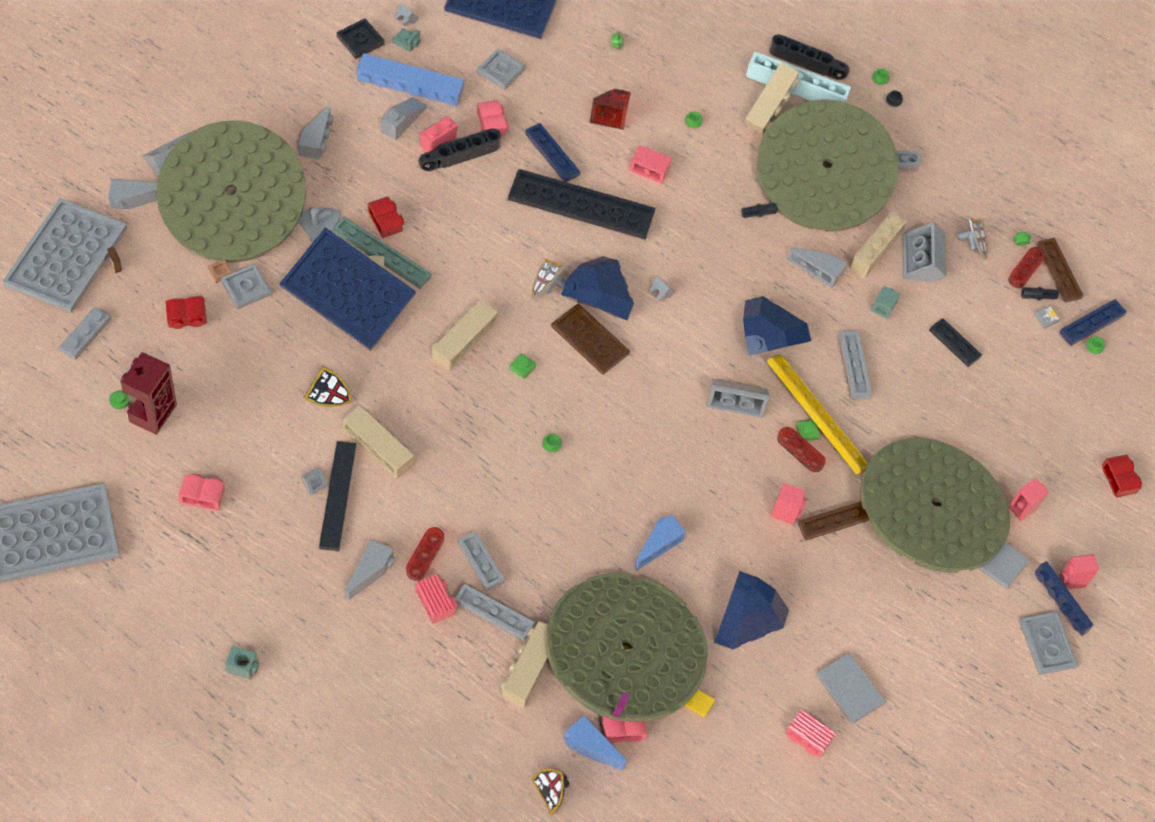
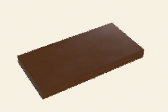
(590, 338)

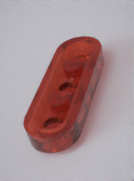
(1027, 262)
(797, 442)
(428, 547)

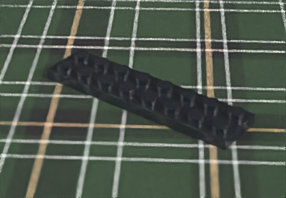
(581, 204)

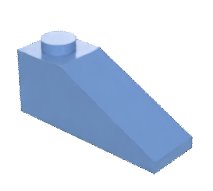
(664, 536)
(590, 742)

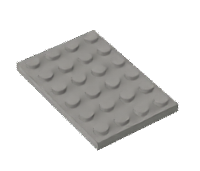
(64, 255)
(56, 532)

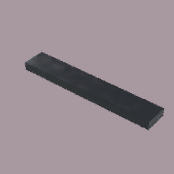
(337, 496)

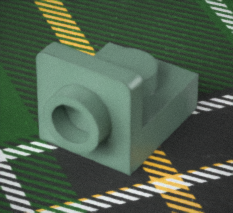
(407, 40)

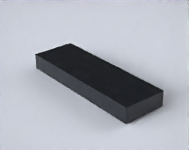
(955, 342)

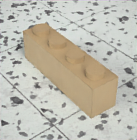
(772, 98)
(878, 244)
(464, 335)
(378, 441)
(528, 667)

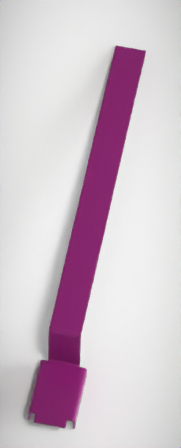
(620, 706)

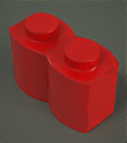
(385, 216)
(186, 312)
(1121, 476)

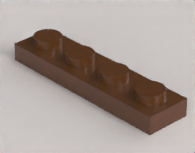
(1060, 270)
(833, 521)

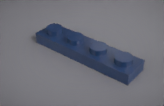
(552, 152)
(1093, 322)
(1064, 599)

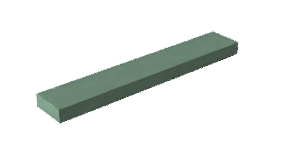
(373, 246)

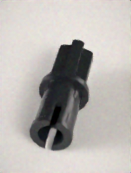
(759, 210)
(1038, 293)

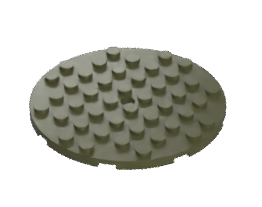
(822, 197)
(239, 225)
(945, 538)
(589, 655)

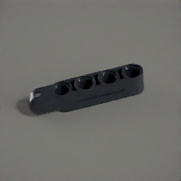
(807, 57)
(461, 150)

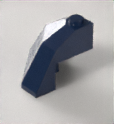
(600, 286)
(771, 326)
(751, 612)

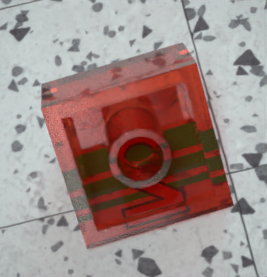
(610, 108)

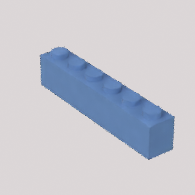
(410, 79)

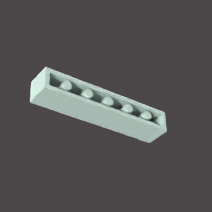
(810, 86)

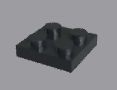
(360, 38)

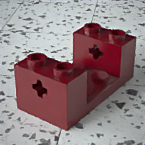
(153, 387)

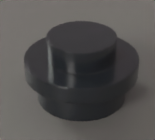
(894, 98)

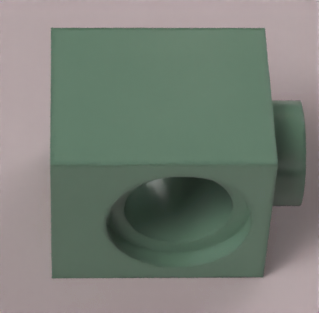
(885, 302)
(236, 656)

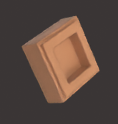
(219, 270)

